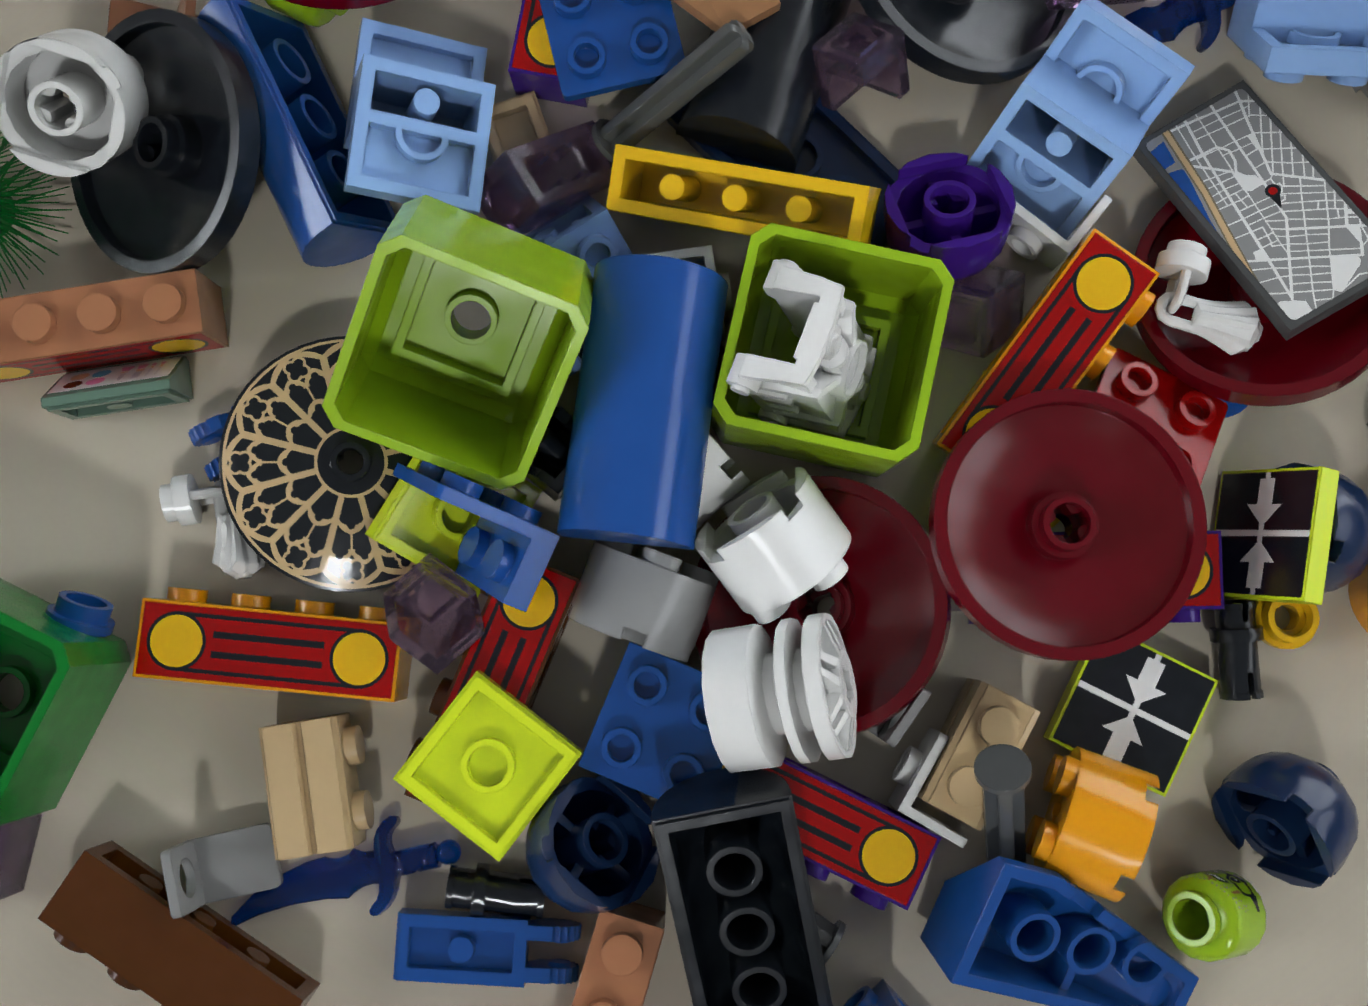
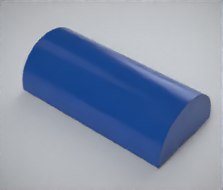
(301, 135)
(644, 402)

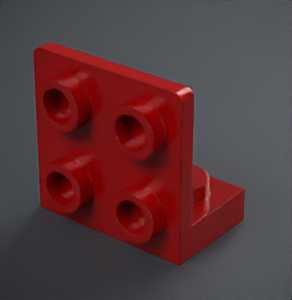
(1181, 410)

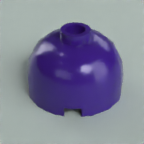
(949, 212)

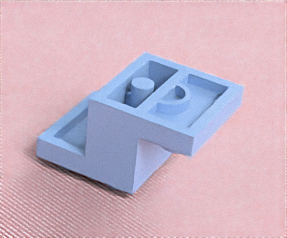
(1304, 38)
(1081, 114)
(417, 117)

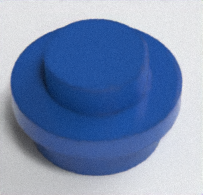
(83, 613)

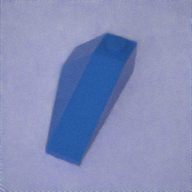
(1046, 942)

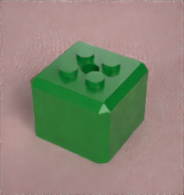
(66, 693)

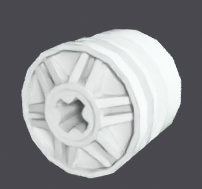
(779, 693)

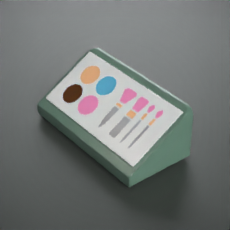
(120, 388)

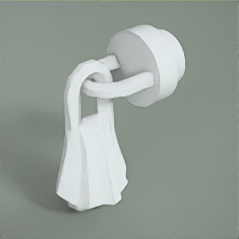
(1227, 324)
(184, 502)

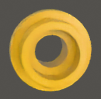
(1300, 629)

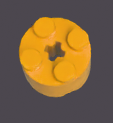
(1094, 821)

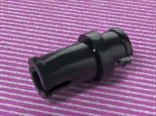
(1238, 650)
(493, 891)

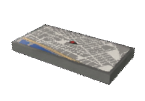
(1262, 208)

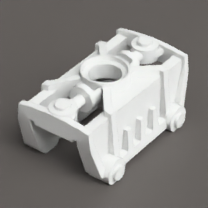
(831, 357)

